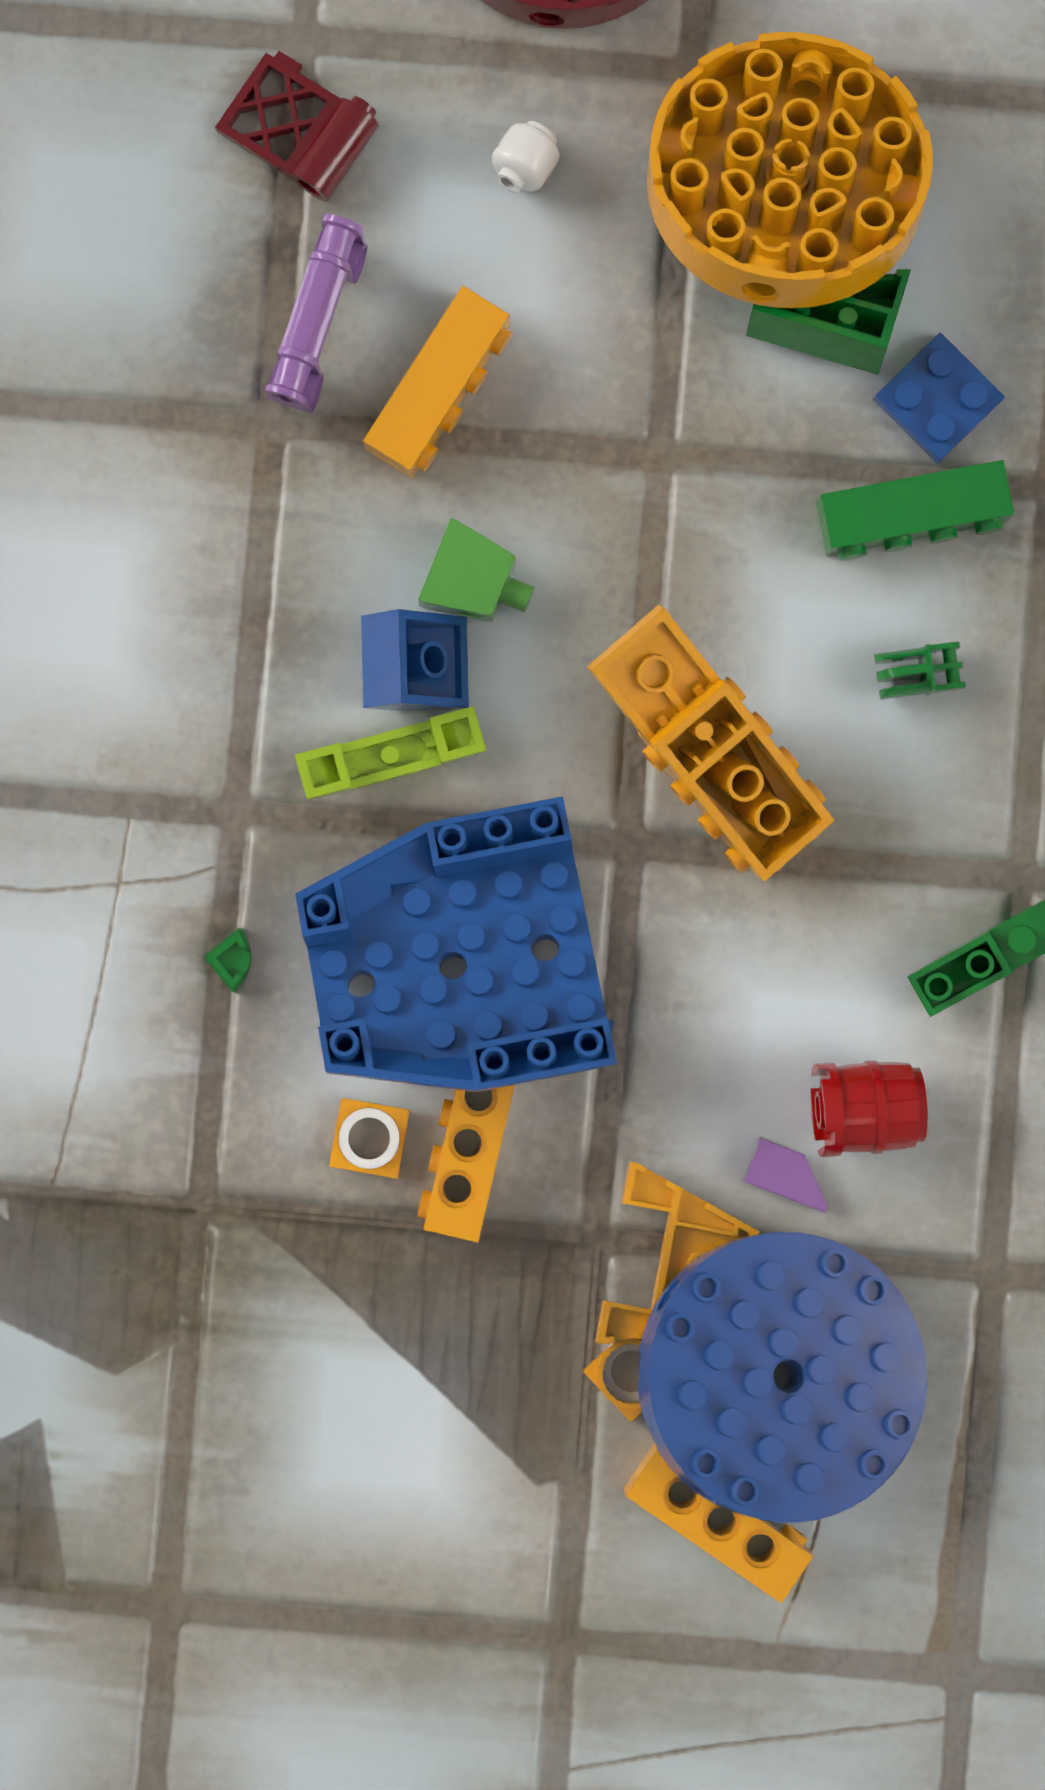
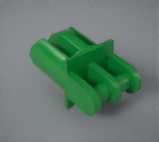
(923, 670)

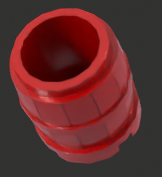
(868, 1107)

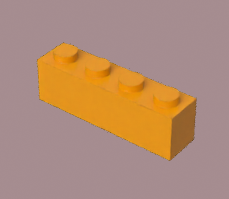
(438, 382)

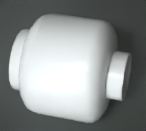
(525, 157)

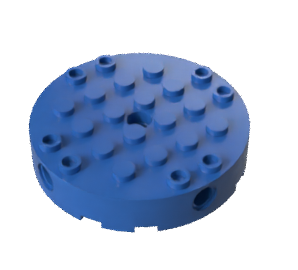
(849, 1364)

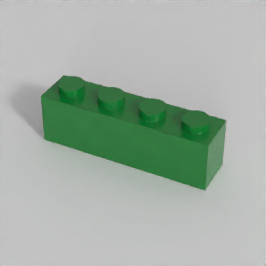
(914, 509)

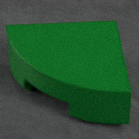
(232, 959)

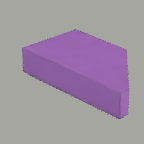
(784, 1174)

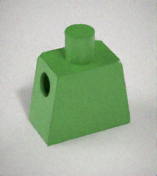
(472, 577)

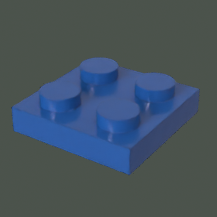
(938, 398)

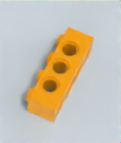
(465, 1217)
(771, 1572)

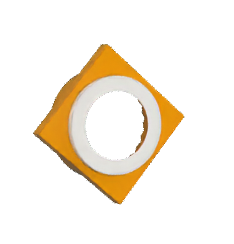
(395, 1120)
(600, 1374)

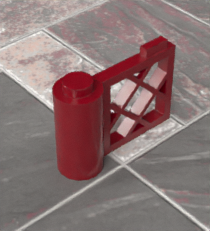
(331, 138)

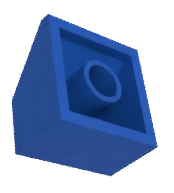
(414, 661)

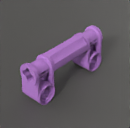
(336, 259)

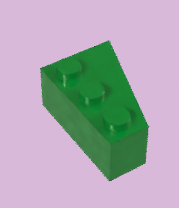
(844, 331)

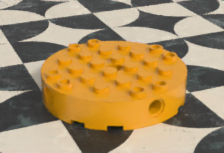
(788, 170)

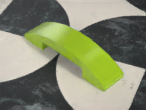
(390, 754)

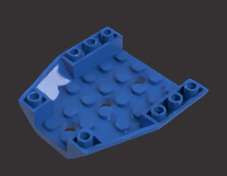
(472, 892)

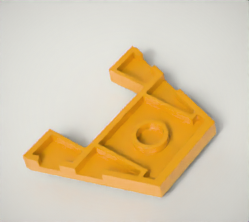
(690, 1231)

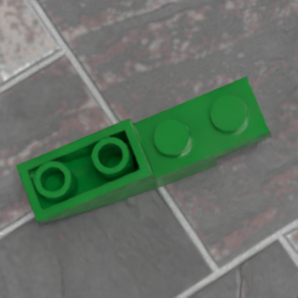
(981, 960)

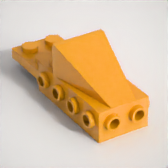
(711, 746)

